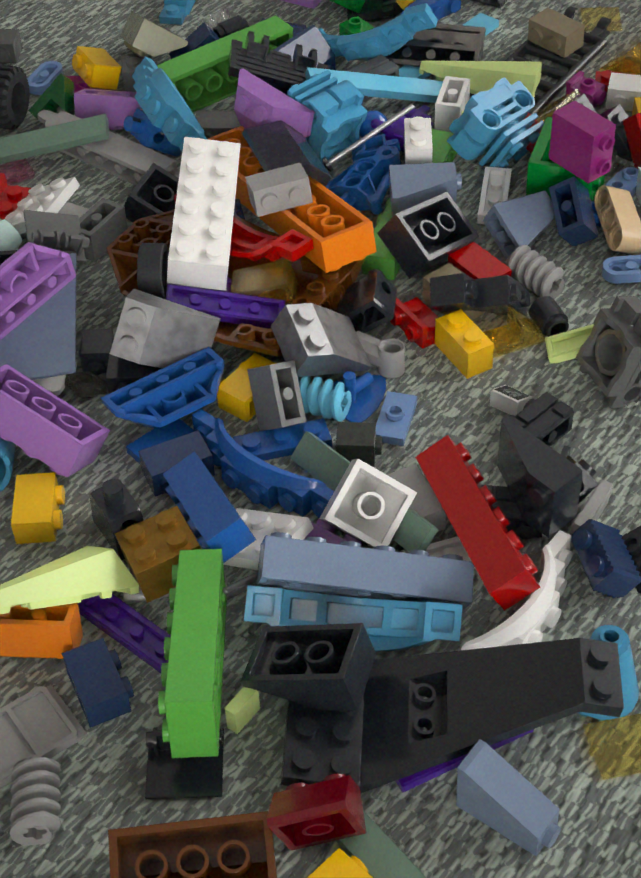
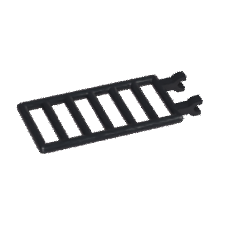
(595, 37)

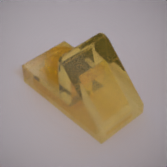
(516, 335)

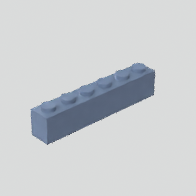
(363, 572)

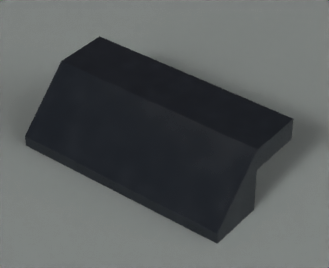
(441, 43)
(281, 145)

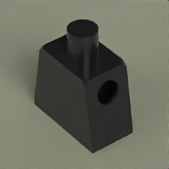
(369, 301)
(111, 508)

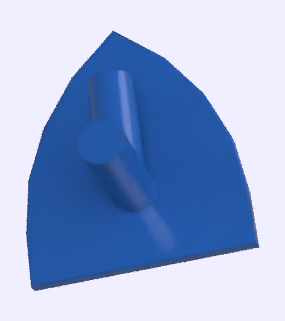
(366, 394)

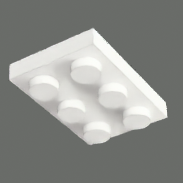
(44, 199)
(264, 524)

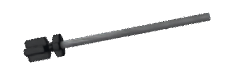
(327, 163)

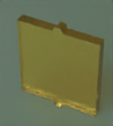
(591, 16)
(548, 111)
(616, 745)

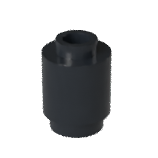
(230, 26)
(548, 316)

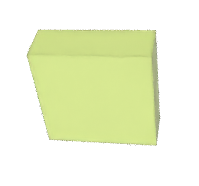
(242, 709)

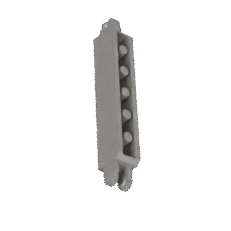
(114, 155)

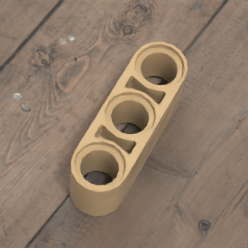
(619, 219)

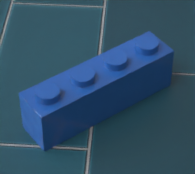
(207, 508)

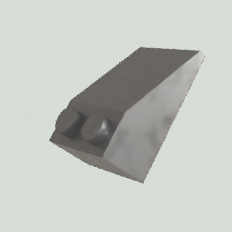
(160, 331)
(318, 340)

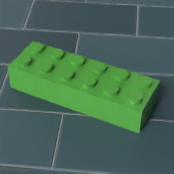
(203, 72)
(194, 655)

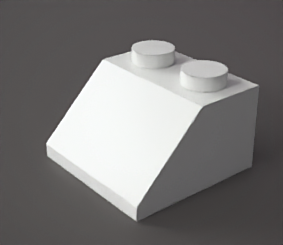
(368, 504)

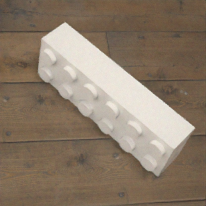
(203, 214)

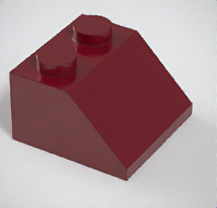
(317, 812)

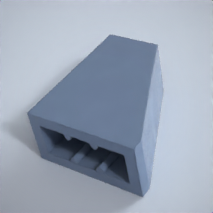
(420, 182)
(519, 221)
(505, 800)

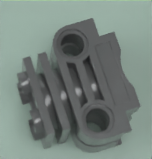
(614, 351)

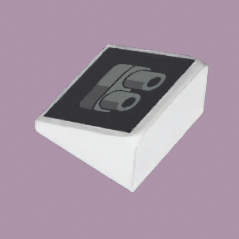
(508, 399)

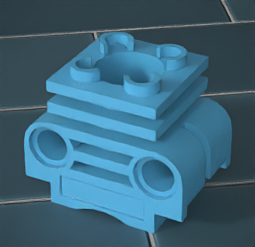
(336, 112)
(496, 125)

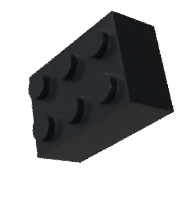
(427, 234)

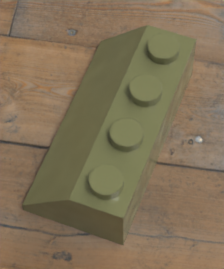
(149, 38)

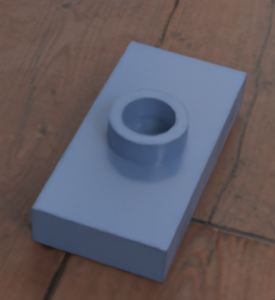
(395, 417)

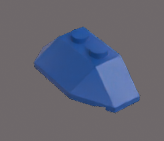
(169, 391)

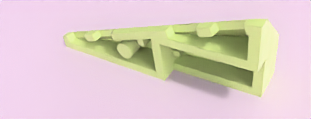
(486, 73)
(69, 580)

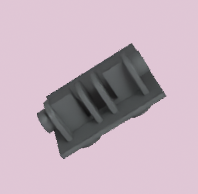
(56, 232)

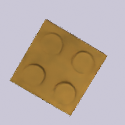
(154, 547)

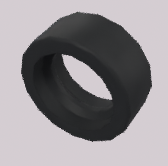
(152, 269)

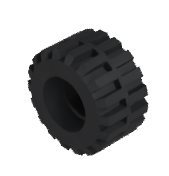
(13, 96)

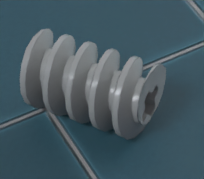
(536, 272)
(35, 800)

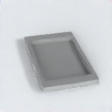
(35, 727)

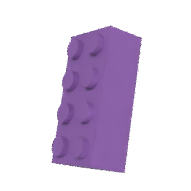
(47, 425)

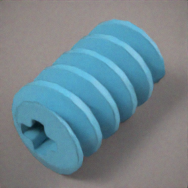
(325, 399)

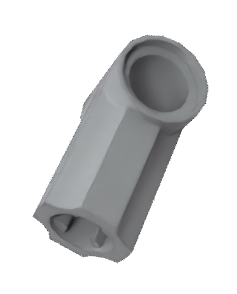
(385, 354)

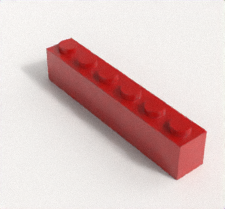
(477, 523)

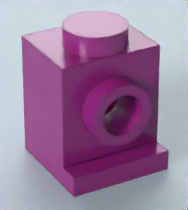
(592, 89)

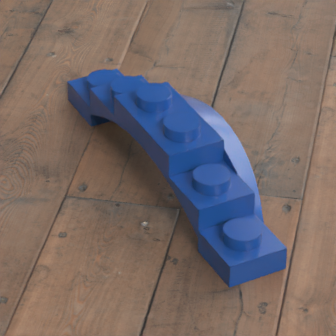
(257, 478)

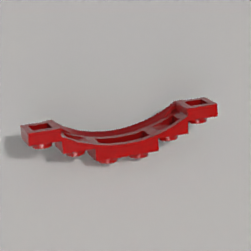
(256, 245)

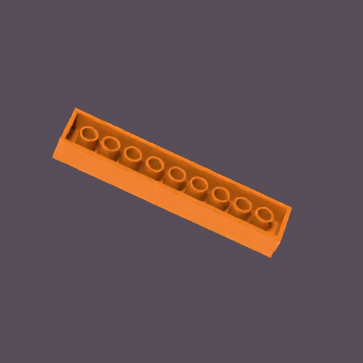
(336, 227)

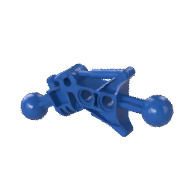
(367, 179)

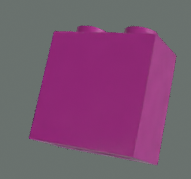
(582, 141)

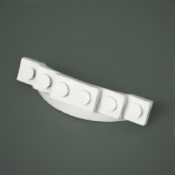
(542, 606)

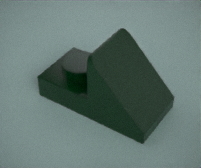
(57, 94)

